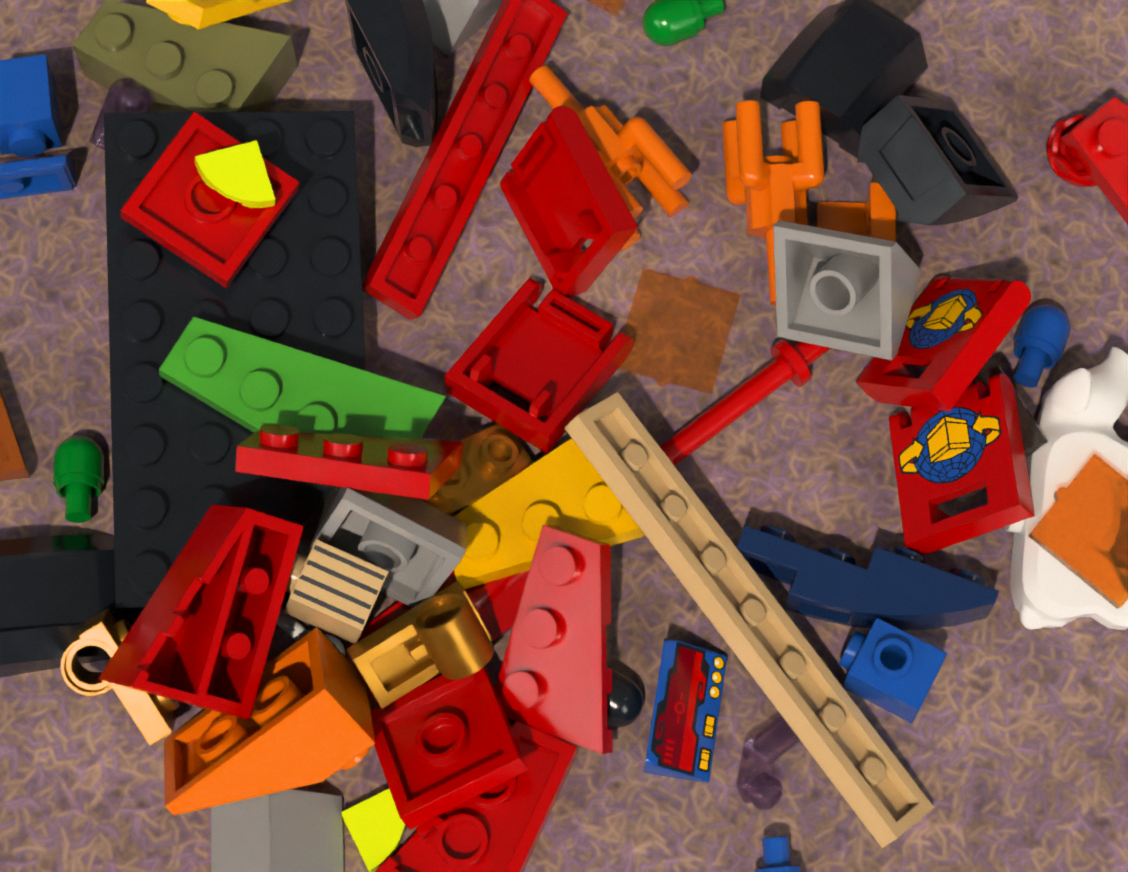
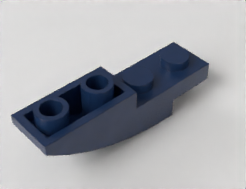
(893, 587)

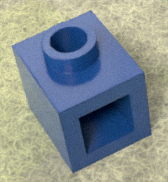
(28, 106)
(891, 669)

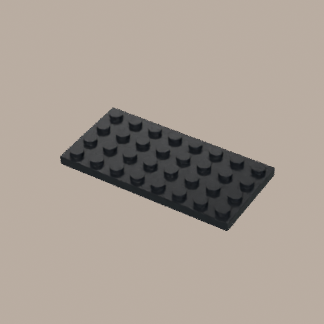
(294, 290)

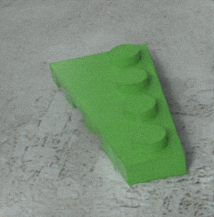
(280, 385)

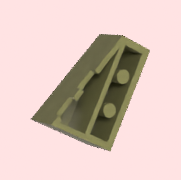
(185, 66)

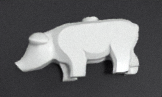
(1078, 423)

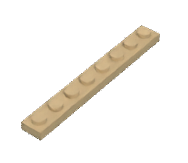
(750, 619)

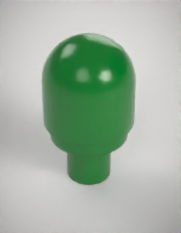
(678, 20)
(76, 468)

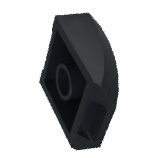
(399, 61)
(851, 64)
(931, 163)
(49, 594)

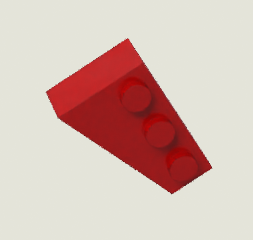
(212, 614)

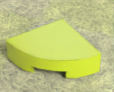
(238, 174)
(375, 828)

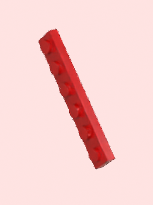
(462, 155)

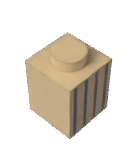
(333, 590)

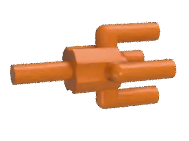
(625, 150)
(772, 185)

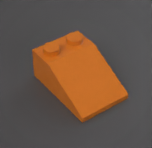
(301, 730)

